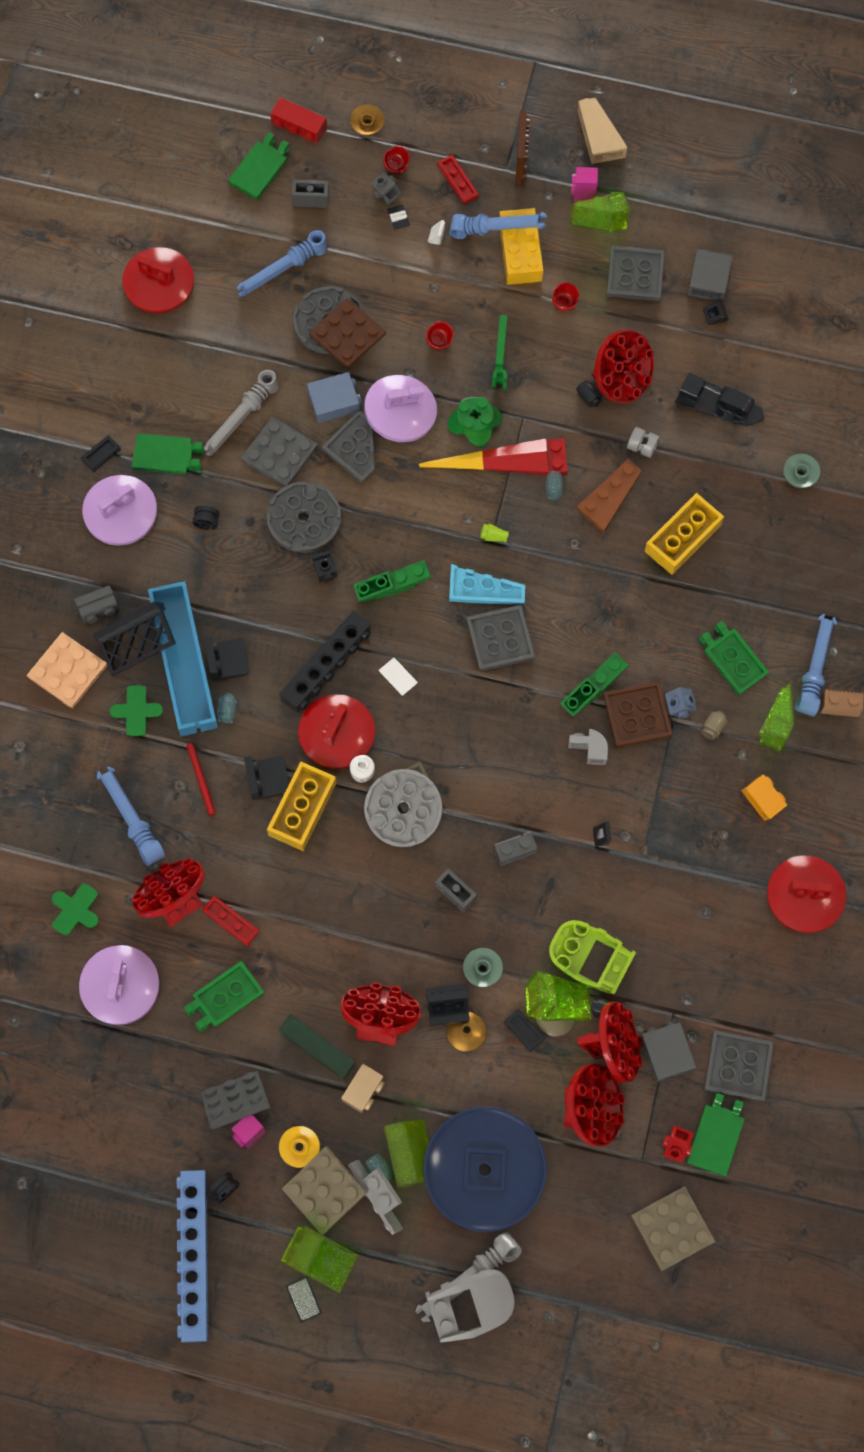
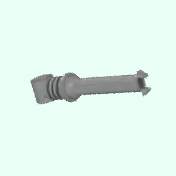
(250, 402)
(504, 1249)

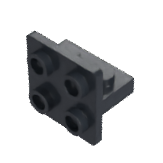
(447, 1004)

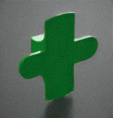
(136, 710)
(75, 909)

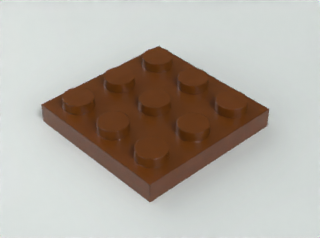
(522, 148)
(347, 333)
(637, 714)

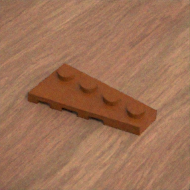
(609, 496)

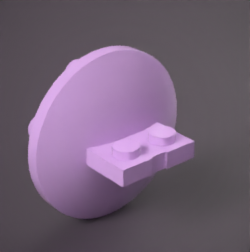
(400, 408)
(119, 510)
(119, 985)

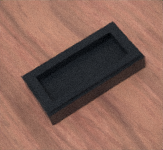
(100, 453)
(524, 1030)

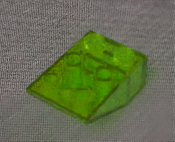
(602, 213)
(779, 720)
(557, 999)
(319, 1258)

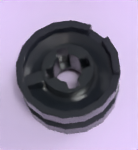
(205, 517)
(224, 1187)

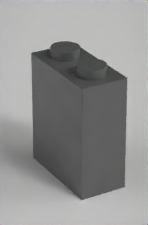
(710, 275)
(667, 1051)

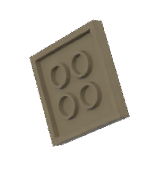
(324, 1190)
(672, 1228)

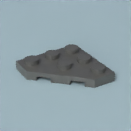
(353, 447)

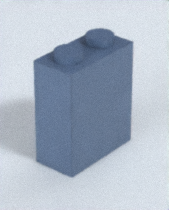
(334, 397)

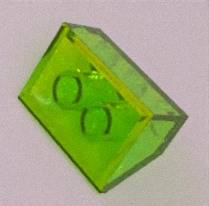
(407, 1149)

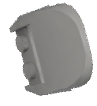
(491, 1297)

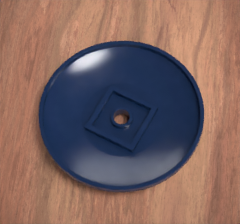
(491, 1139)

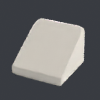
(437, 233)

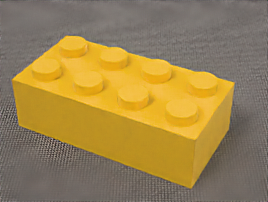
(521, 251)
(684, 534)
(301, 806)

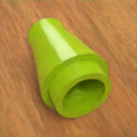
(493, 533)

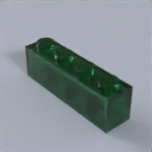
(317, 1047)

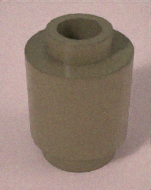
(714, 725)

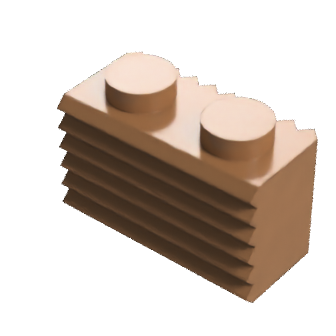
(842, 703)

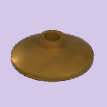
(365, 114)
(469, 1041)

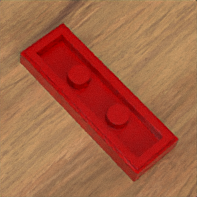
(458, 179)
(230, 921)

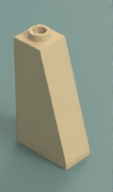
(599, 133)

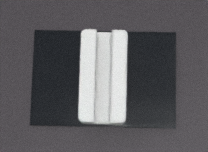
(398, 217)

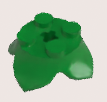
(476, 430)

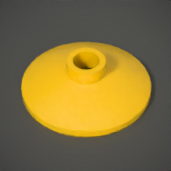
(299, 1135)

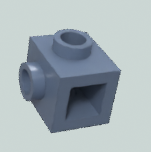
(680, 702)

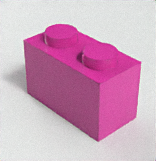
(584, 183)
(247, 1131)

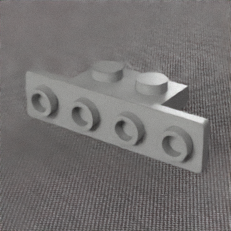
(379, 1193)

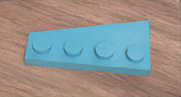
(479, 588)

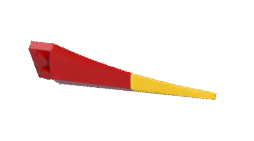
(530, 457)

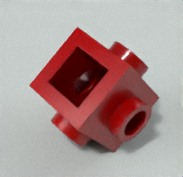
(677, 1144)

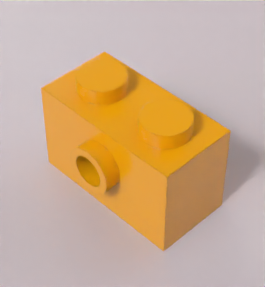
(764, 797)

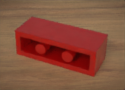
(298, 120)

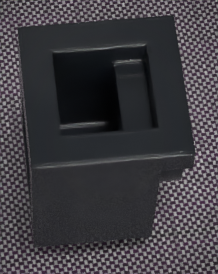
(319, 561)

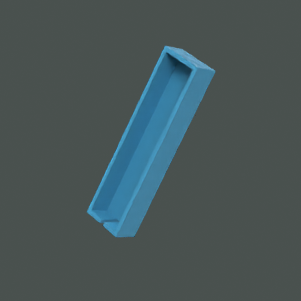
(184, 662)

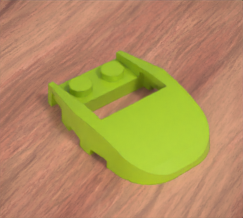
(572, 946)

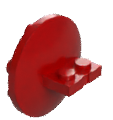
(158, 280)
(624, 366)
(336, 731)
(171, 892)
(806, 894)
(380, 1013)
(615, 1042)
(593, 1105)

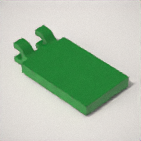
(260, 167)
(499, 371)
(166, 454)
(733, 658)
(224, 997)
(716, 1137)

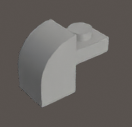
(594, 743)

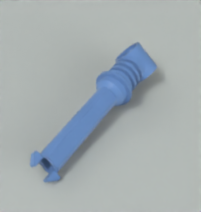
(482, 224)
(297, 255)
(808, 700)
(138, 830)

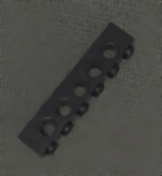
(352, 624)

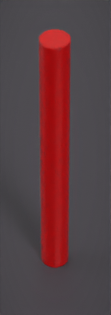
(201, 779)

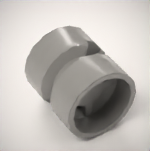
(638, 437)

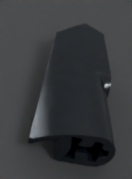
(718, 401)

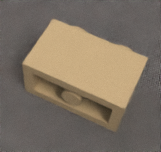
(363, 1088)

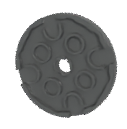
(314, 309)
(303, 499)

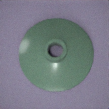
(801, 463)
(482, 957)

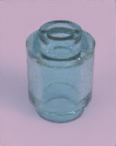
(554, 485)
(227, 708)
(379, 1162)

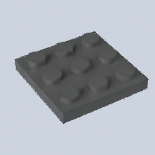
(635, 273)
(279, 452)
(500, 638)
(738, 1066)
(234, 1099)

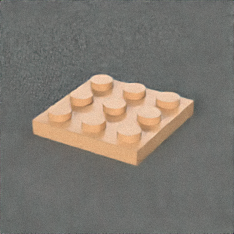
(67, 670)

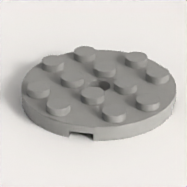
(397, 788)

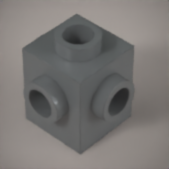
(383, 185)

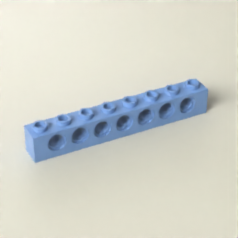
(199, 1332)

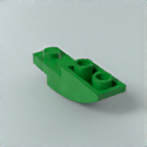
(392, 583)
(595, 685)

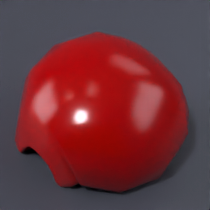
(396, 160)
(565, 296)
(439, 335)

